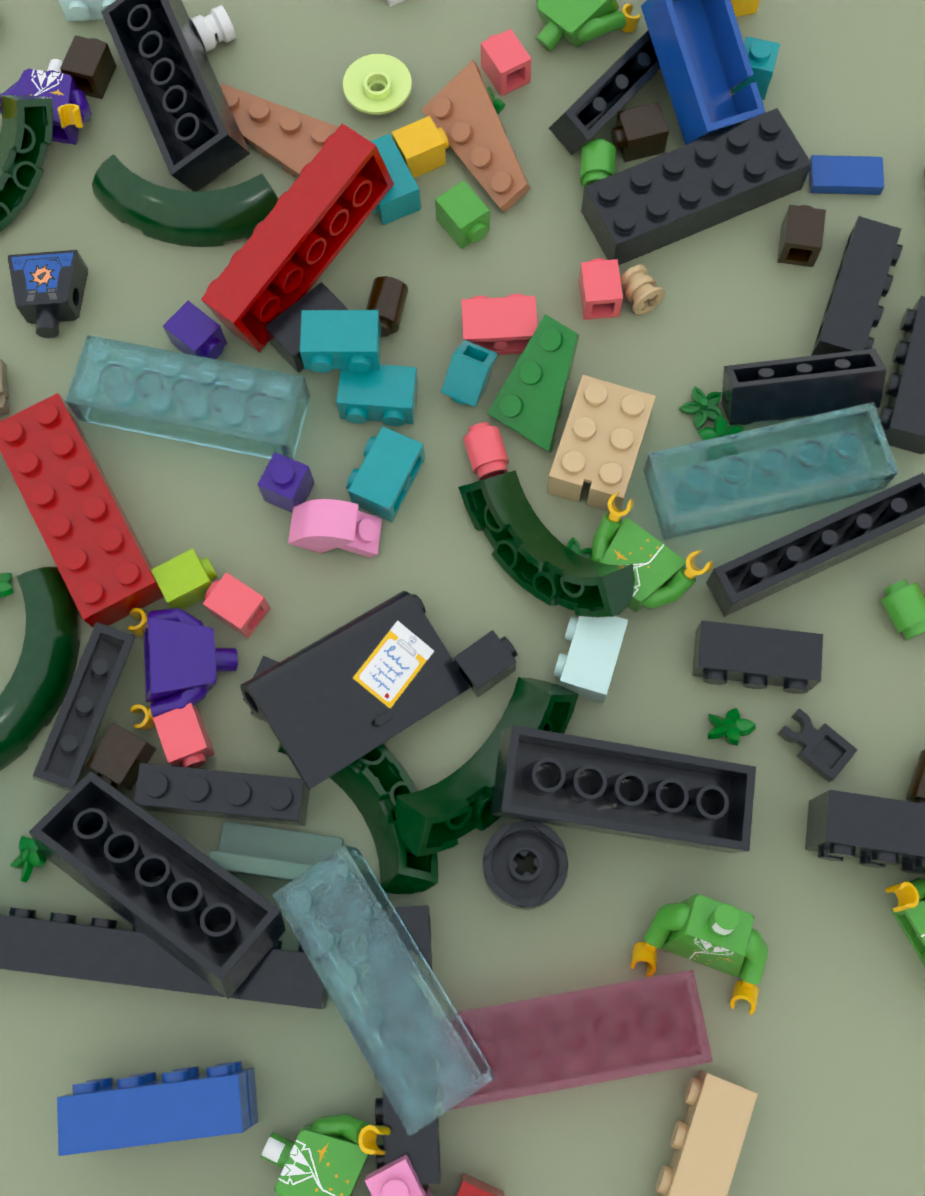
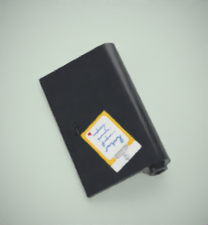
(370, 669)

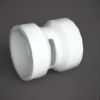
(213, 28)

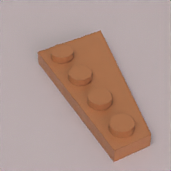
(276, 130)
(478, 136)

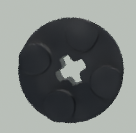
(524, 840)

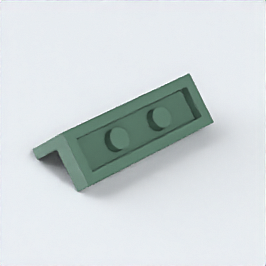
(271, 851)

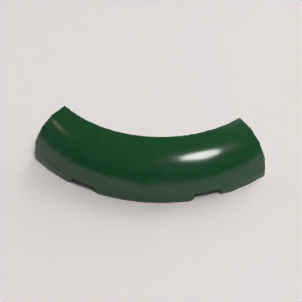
(23, 148)
(183, 216)
(537, 557)
(44, 664)
(373, 787)
(462, 801)

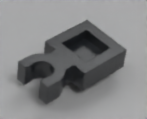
(822, 748)

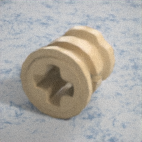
(641, 289)

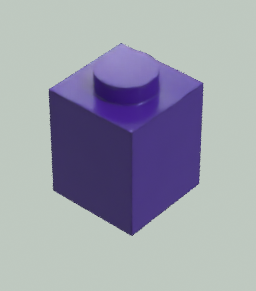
(195, 332)
(285, 482)

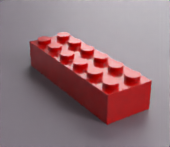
(300, 236)
(77, 512)

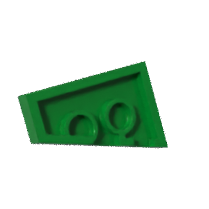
(536, 386)

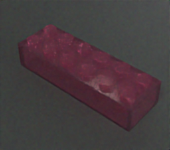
(588, 1036)

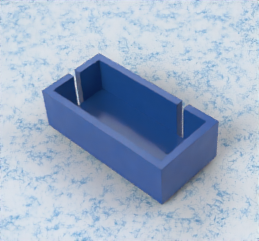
(701, 63)
(156, 1111)

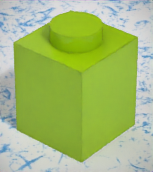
(184, 579)

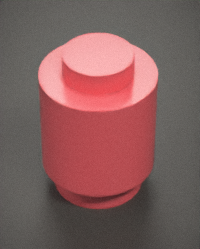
(486, 450)

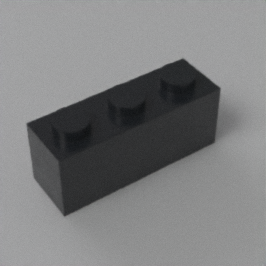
(757, 656)

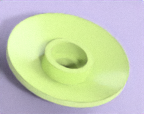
(377, 84)

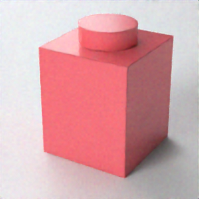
(505, 62)
(600, 289)
(236, 604)
(184, 737)

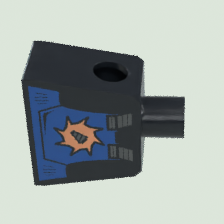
(48, 288)

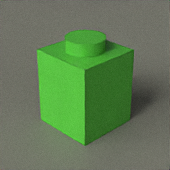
(462, 214)

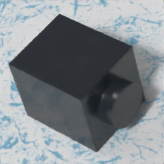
(487, 662)

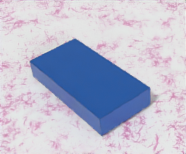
(846, 174)

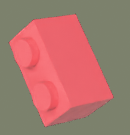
(500, 322)

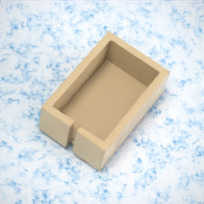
(600, 442)

